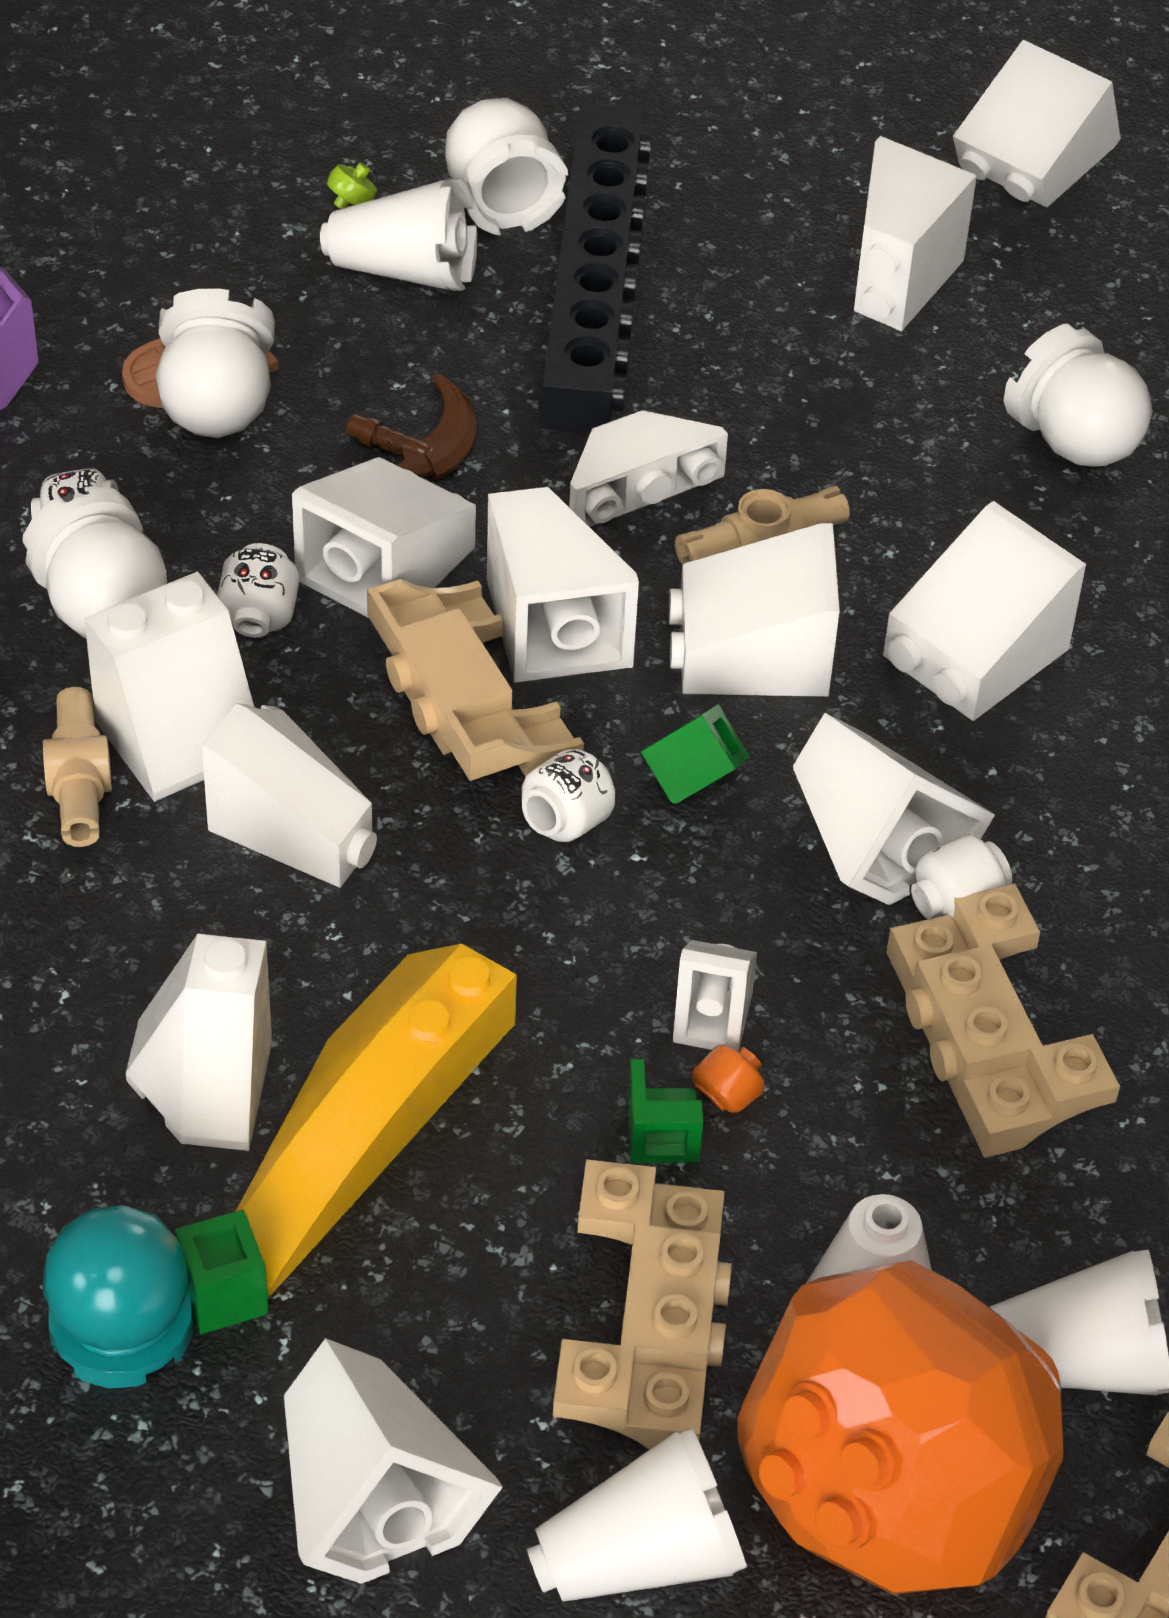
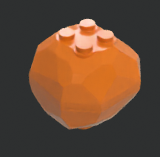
(903, 1428)

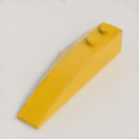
(373, 1094)

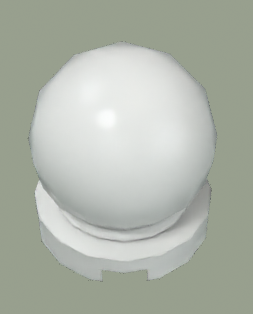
(506, 164)
(214, 361)
(1080, 398)
(91, 554)

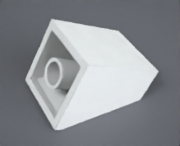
(1038, 126)
(911, 231)
(375, 529)
(557, 588)
(987, 613)
(759, 617)
(165, 679)

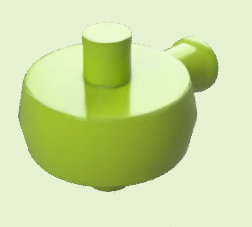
(351, 185)

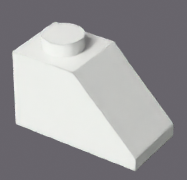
(713, 994)

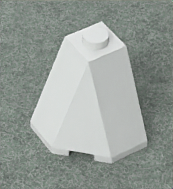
(284, 795)
(878, 809)
(207, 1043)
(374, 1468)

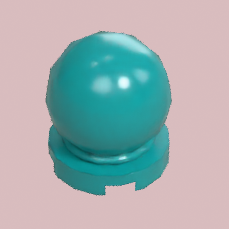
(117, 1296)

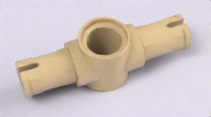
(760, 517)
(77, 767)

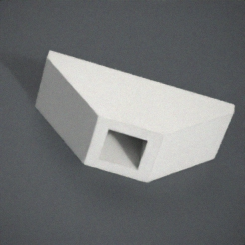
(642, 463)

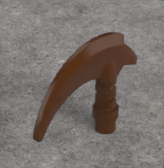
(440, 450)

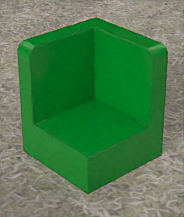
(695, 754)
(662, 1121)
(224, 1271)

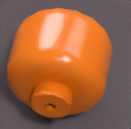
(729, 1078)

